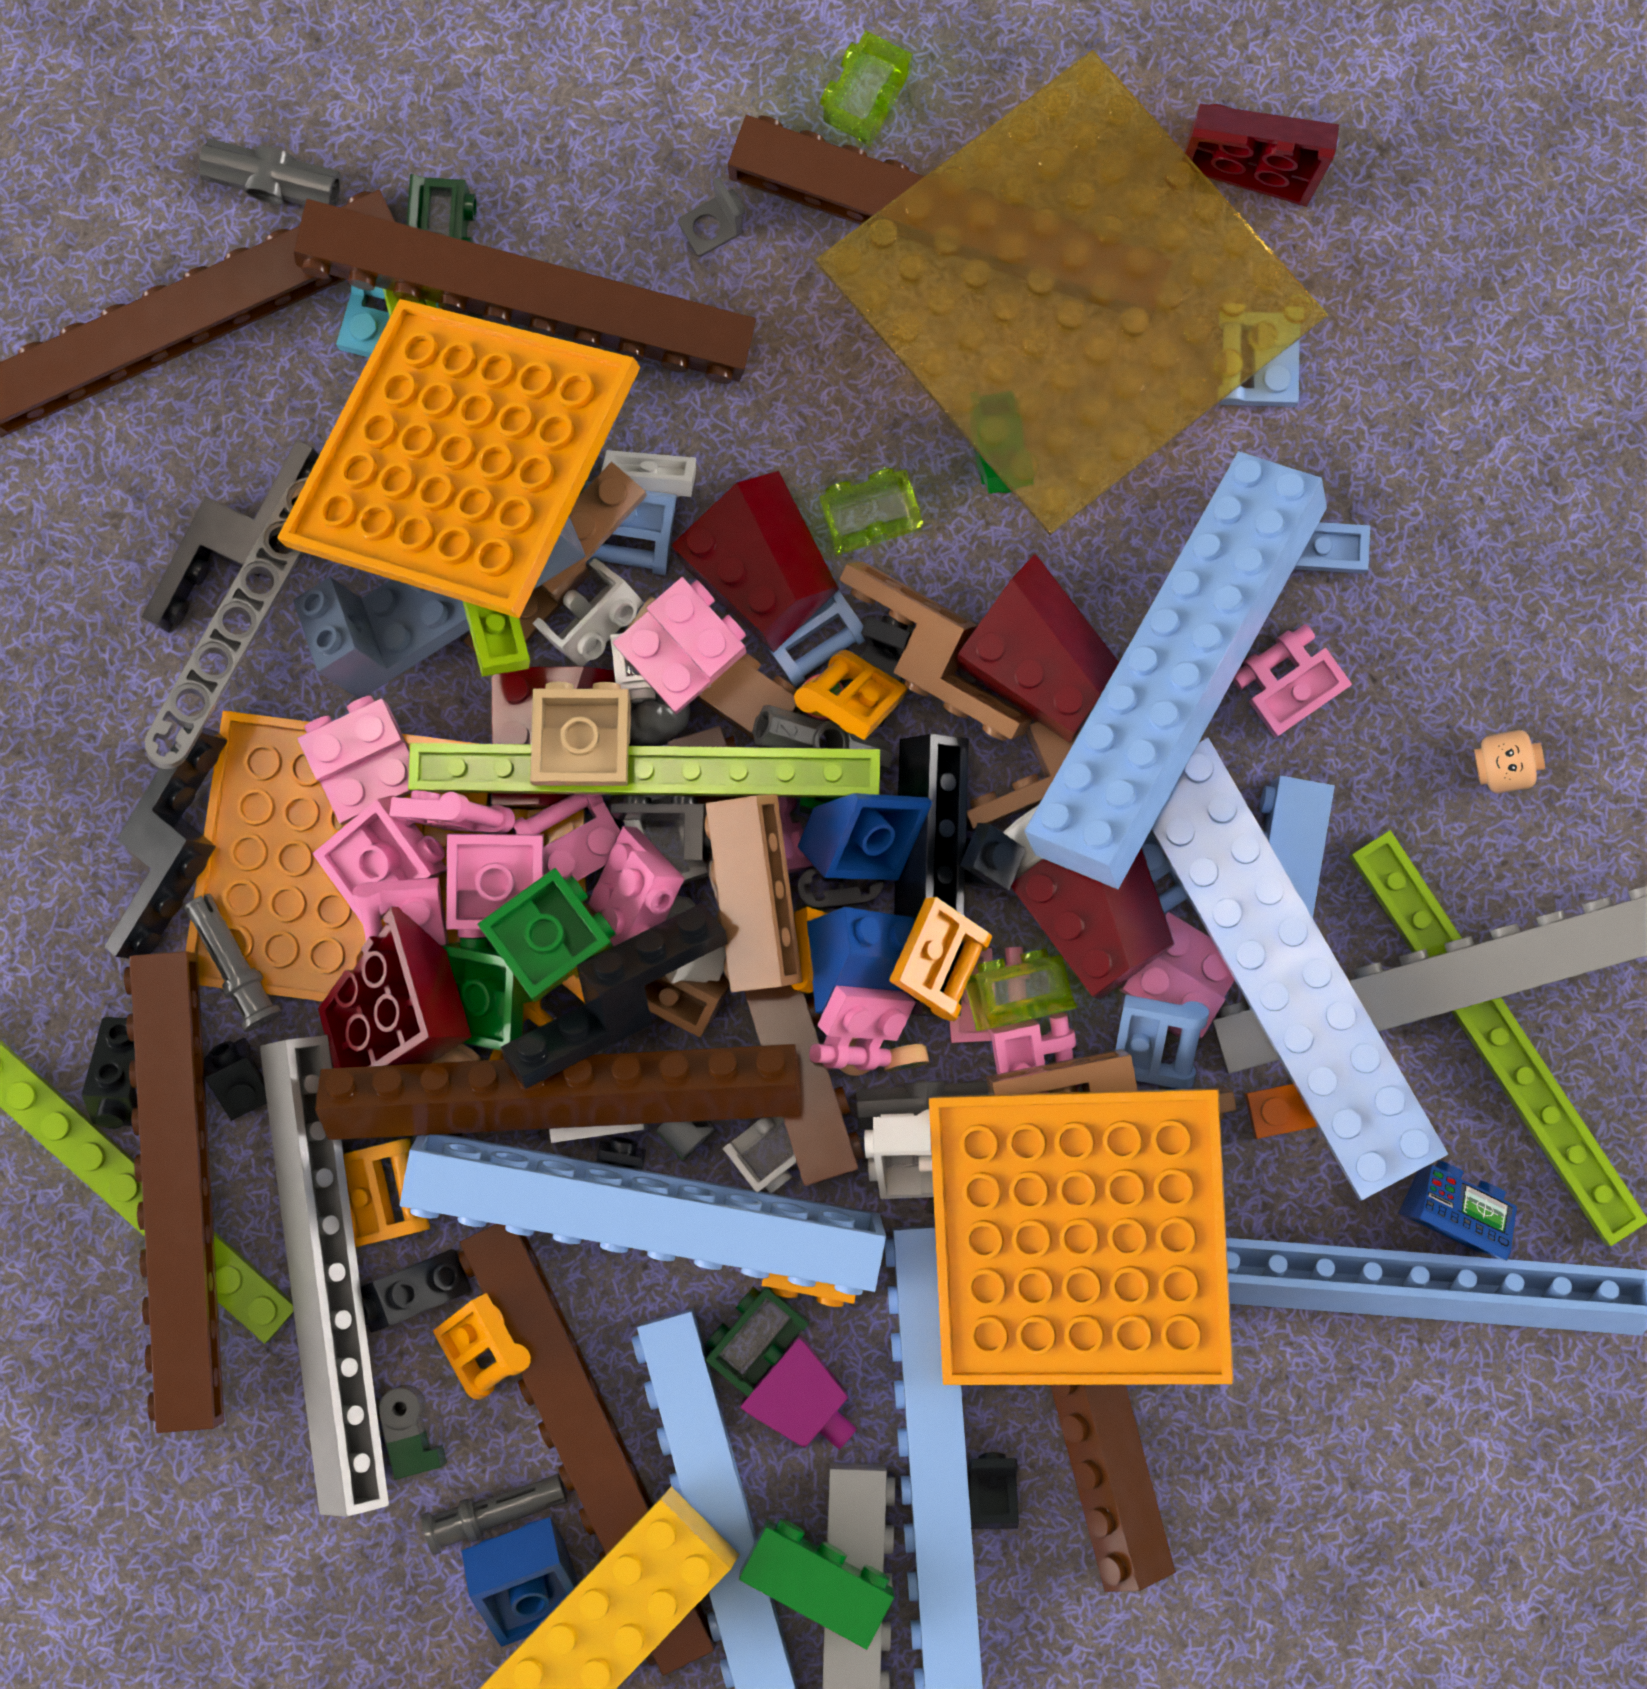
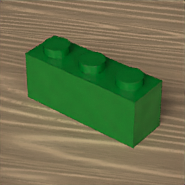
(818, 1582)

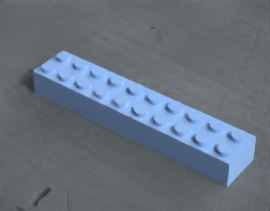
(1176, 669)
(1292, 980)
(643, 1212)

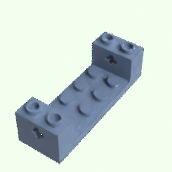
(395, 626)

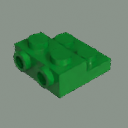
(547, 933)
(488, 992)

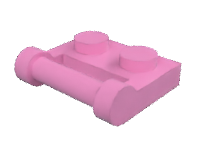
(452, 813)
(581, 849)
(415, 897)

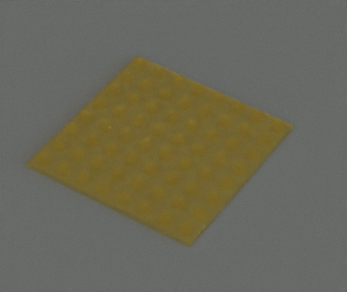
(1071, 291)

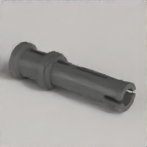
(239, 979)
(473, 1518)

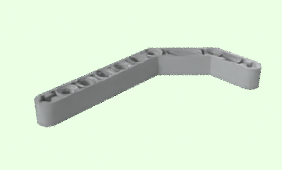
(220, 641)

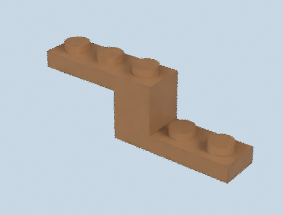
(594, 517)
(933, 649)
(1029, 791)
(1095, 1072)

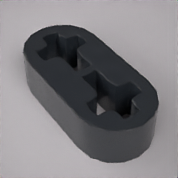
(836, 897)

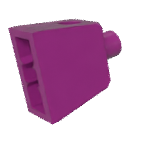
(801, 1398)

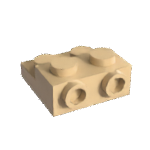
(580, 735)

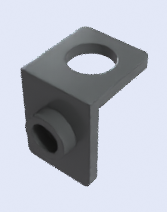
(725, 208)

